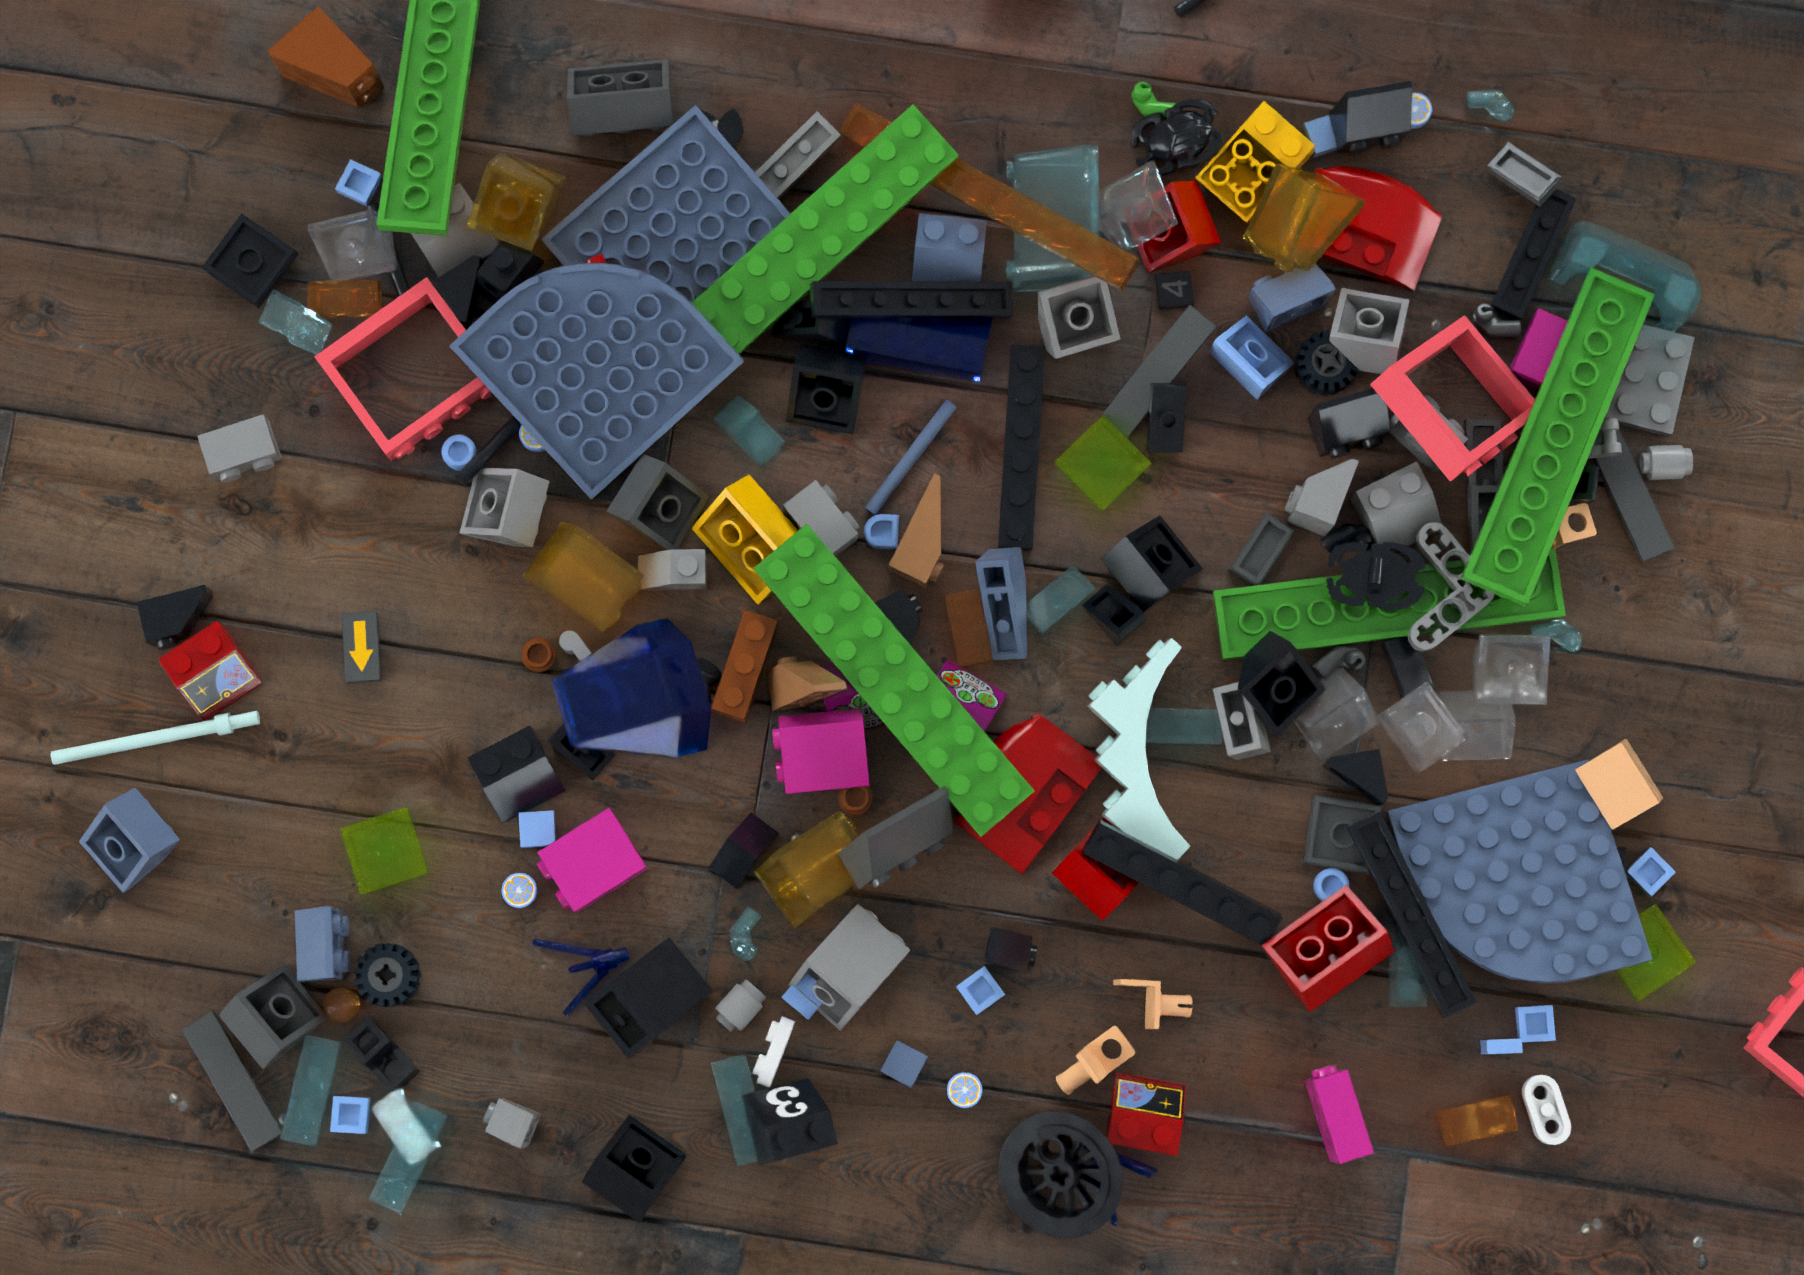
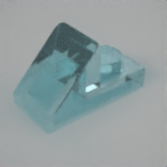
(749, 430)

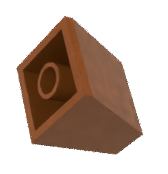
(326, 61)

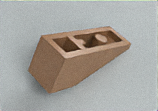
(920, 546)
(800, 683)

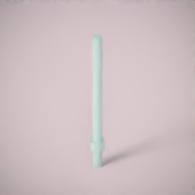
(221, 724)

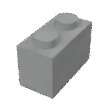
(240, 448)
(817, 509)
(1240, 724)

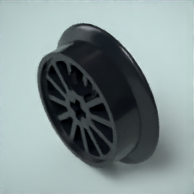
(1025, 1196)

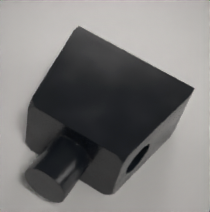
(505, 270)

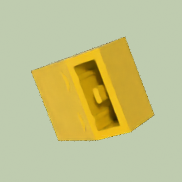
(1248, 158)

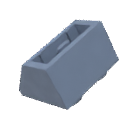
(321, 944)

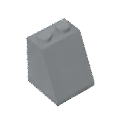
(851, 965)

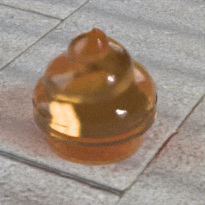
(341, 1005)

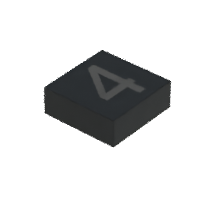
(1174, 290)

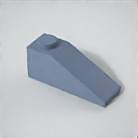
(1004, 601)

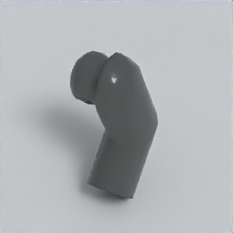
(1493, 326)
(1339, 656)

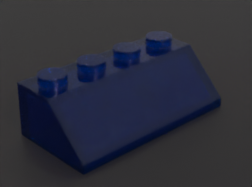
(923, 344)

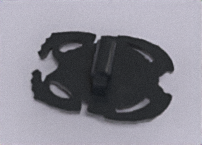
(1179, 136)
(1377, 575)

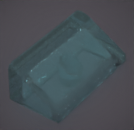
(1058, 599)
(405, 1127)

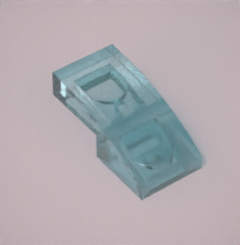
(296, 321)

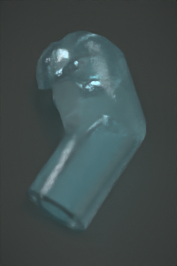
(1493, 102)
(1561, 633)
(740, 935)

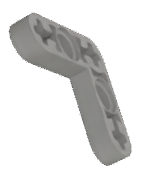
(1460, 597)

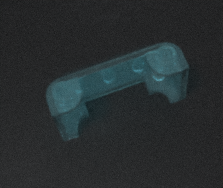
(1066, 184)
(1674, 280)

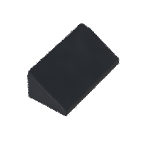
(1406, 665)

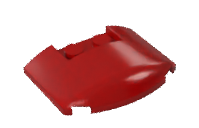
(1389, 232)
(1059, 775)

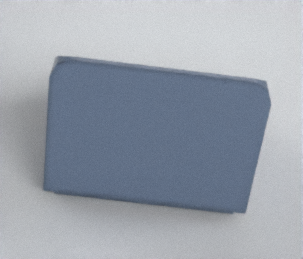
(904, 1064)

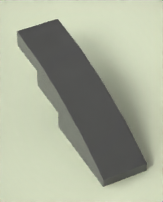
(1160, 366)
(1484, 482)

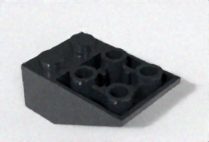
(648, 998)

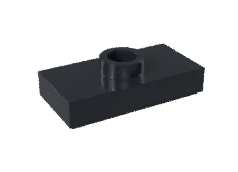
(1166, 417)

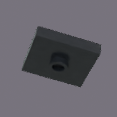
(250, 261)

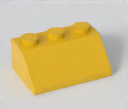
(744, 530)

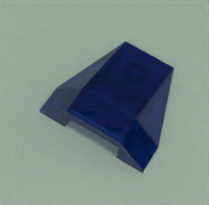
(638, 695)

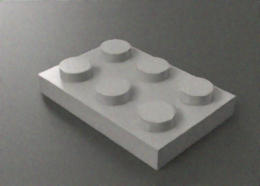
(1652, 381)

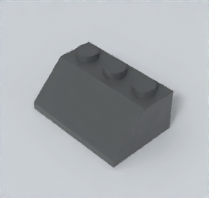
(619, 98)
(899, 840)

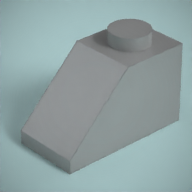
(674, 570)
(511, 1122)

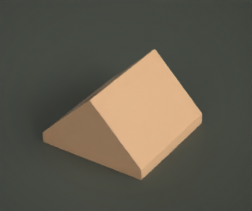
(1619, 784)

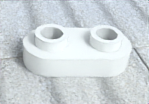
(778, 1036)
(1548, 1108)

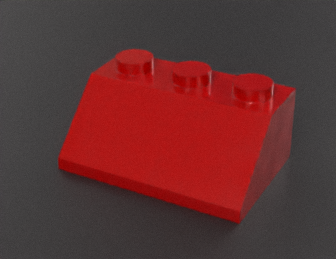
(1328, 948)

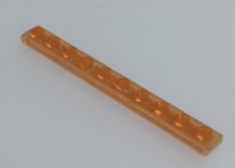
(1013, 209)

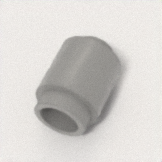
(1666, 462)
(740, 1006)

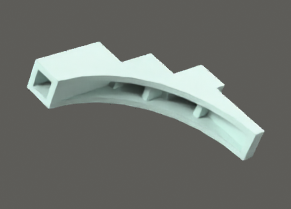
(1124, 757)

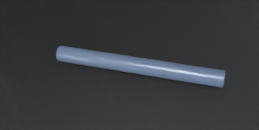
(910, 457)

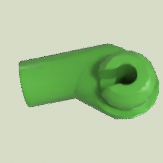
(1146, 101)

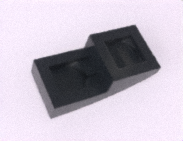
(381, 1055)

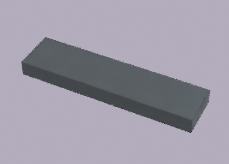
(1633, 502)
(232, 1081)

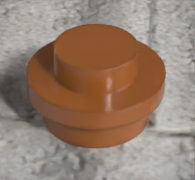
(538, 655)
(855, 799)

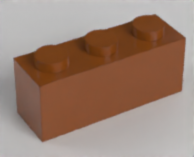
(745, 666)

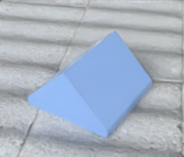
(1250, 357)

